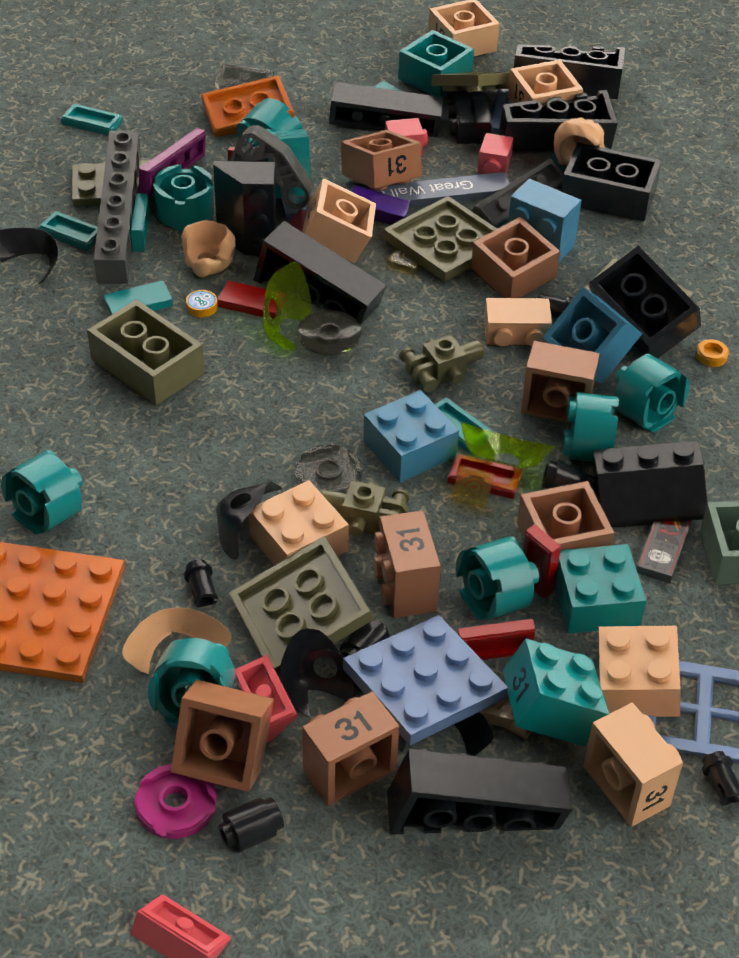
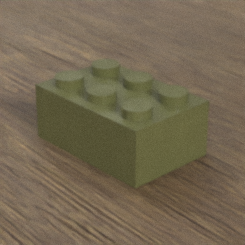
(146, 352)

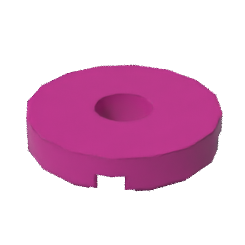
(174, 821)

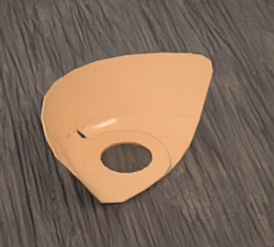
(151, 631)

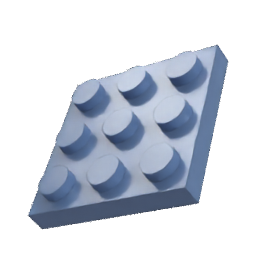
(426, 678)

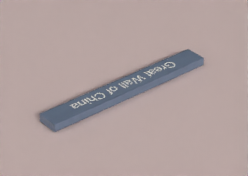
(430, 191)

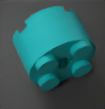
(271, 116)
(183, 196)
(650, 392)
(591, 425)
(43, 492)
(496, 578)
(180, 667)

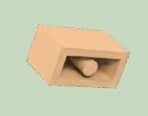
(516, 321)

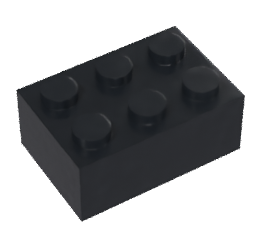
(611, 180)
(648, 301)

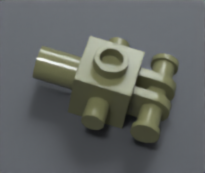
(440, 361)
(366, 504)

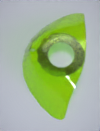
(292, 297)
(488, 444)

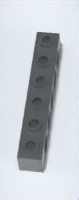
(117, 205)

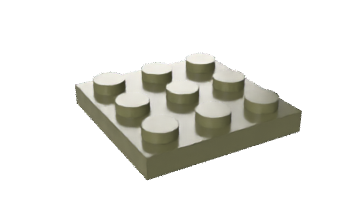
(439, 237)
(300, 594)

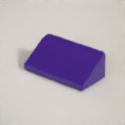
(388, 208)

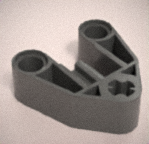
(288, 169)

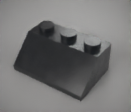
(246, 201)
(651, 483)

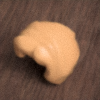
(576, 131)
(208, 247)

